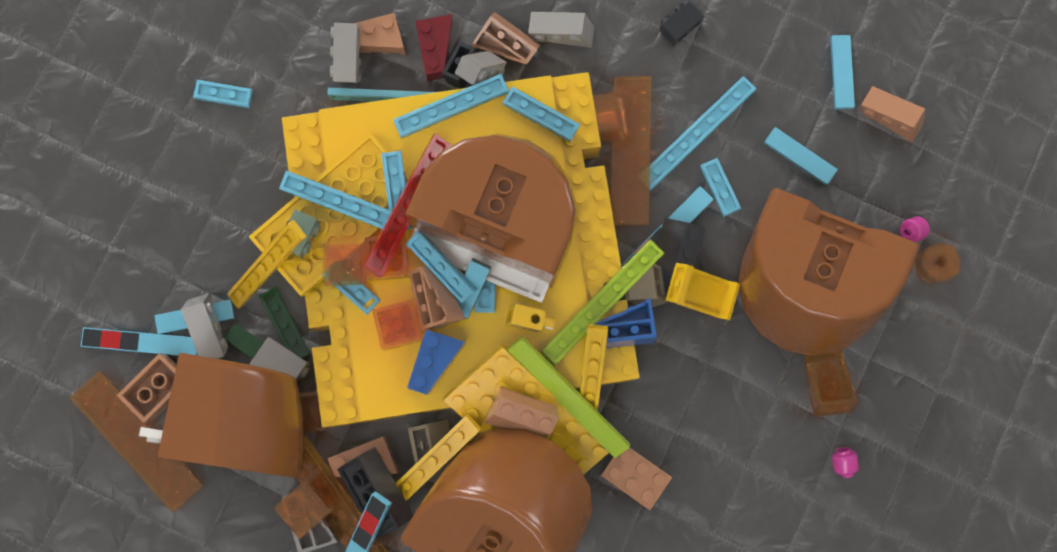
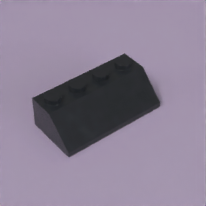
(680, 245)
(369, 474)

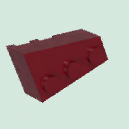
(434, 42)

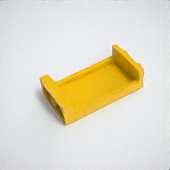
(702, 292)

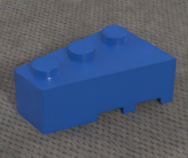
(631, 326)
(433, 360)

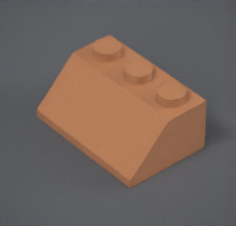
(522, 412)

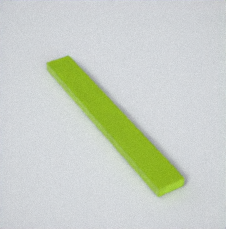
(602, 302)
(569, 397)

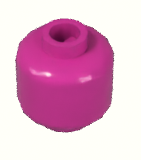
(915, 229)
(845, 462)

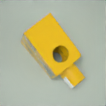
(520, 317)

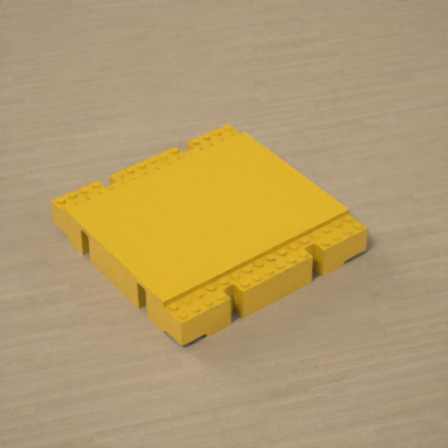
(368, 384)

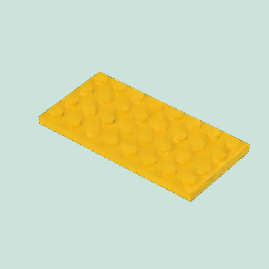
(356, 174)
(479, 388)

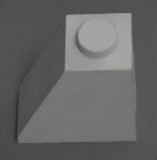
(279, 358)

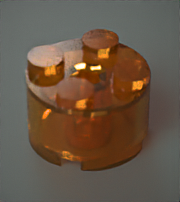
(947, 259)

